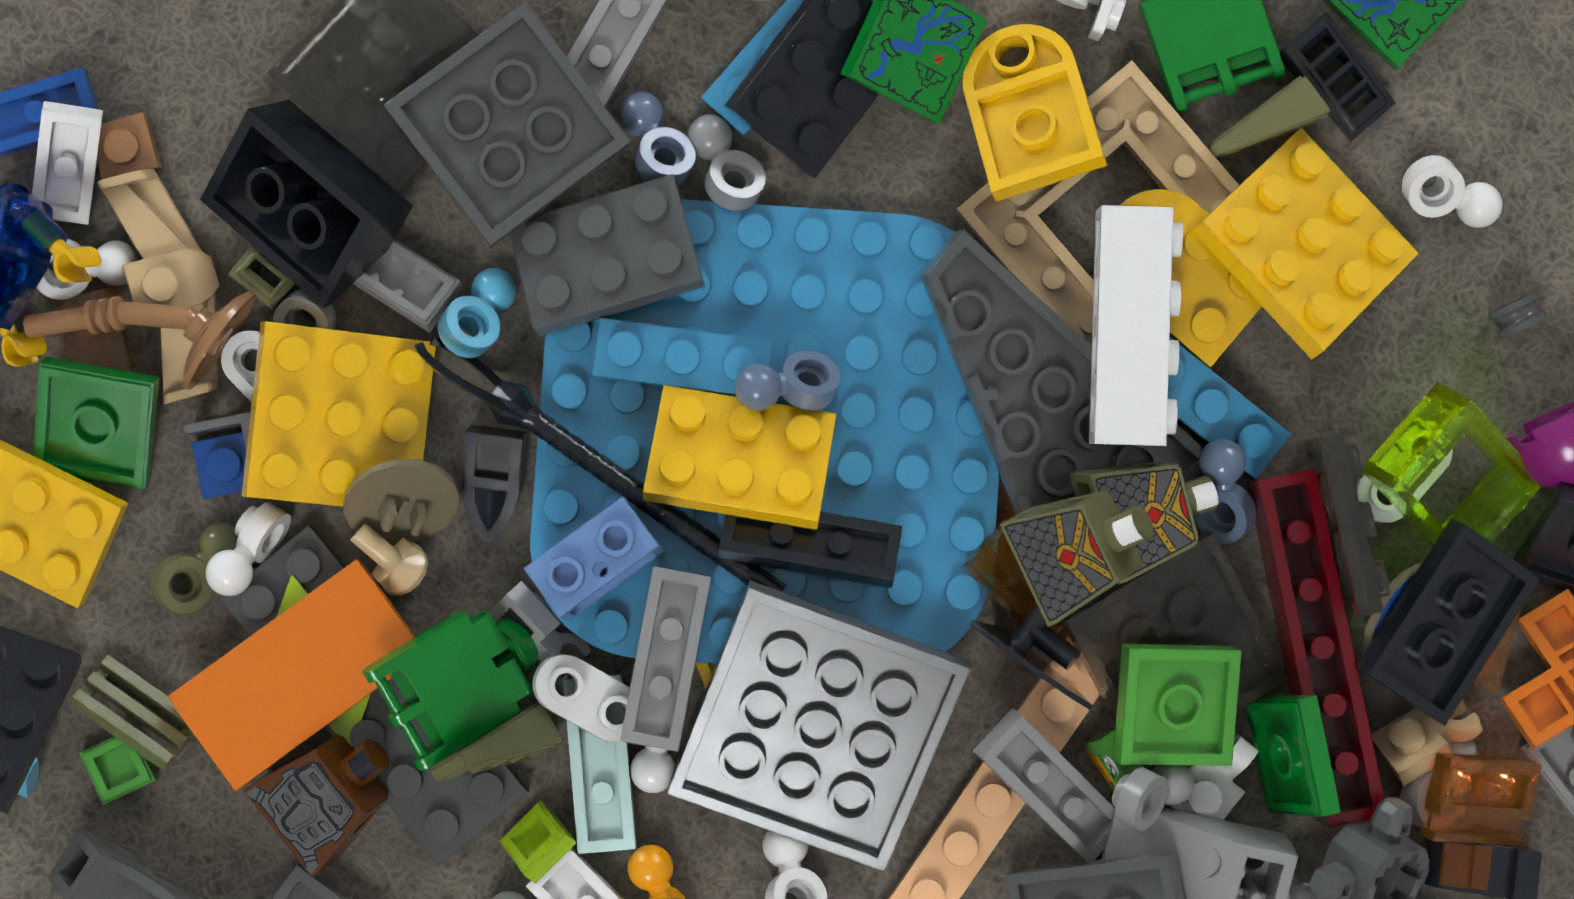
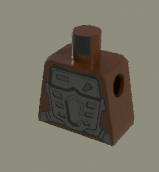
(322, 798)

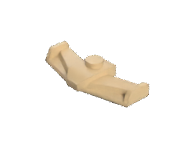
(170, 269)

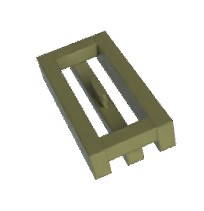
(121, 729)

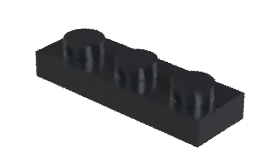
(838, 549)

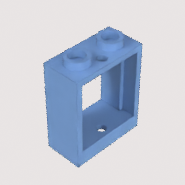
(572, 568)

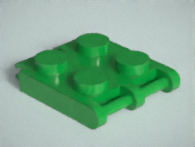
(1209, 41)
(450, 685)

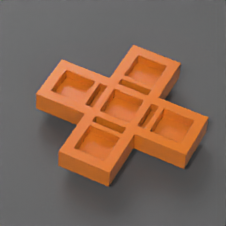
(1547, 702)

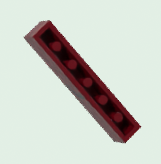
(1316, 632)

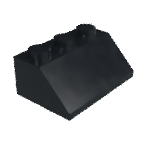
(304, 200)

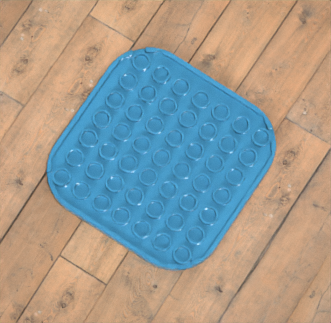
(901, 434)

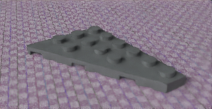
(1027, 378)

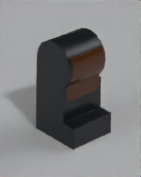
(1484, 869)

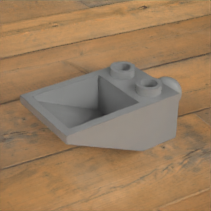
(1214, 856)

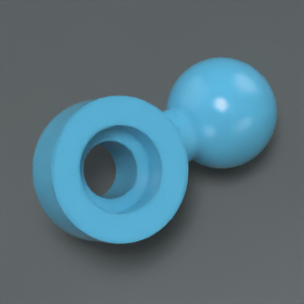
(492, 293)

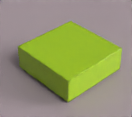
(537, 842)

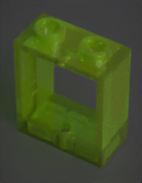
(1426, 440)

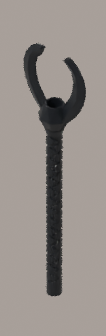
(515, 406)

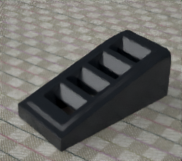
(1339, 46)

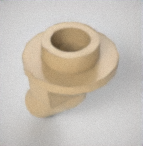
(398, 565)

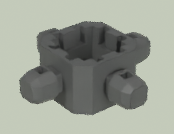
(1374, 858)

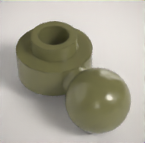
(197, 591)

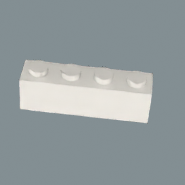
(1133, 325)

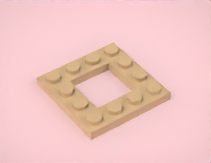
(1126, 113)

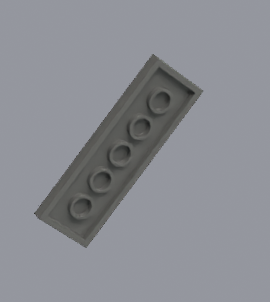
(436, 813)

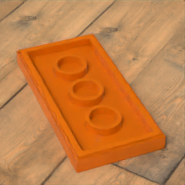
(291, 675)

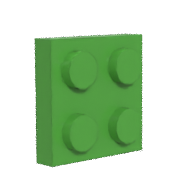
(1177, 704)

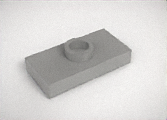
(410, 285)

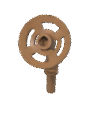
(205, 330)

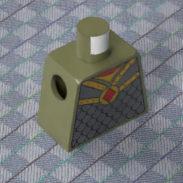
(1163, 495)
(1076, 549)

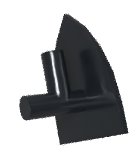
(1036, 633)

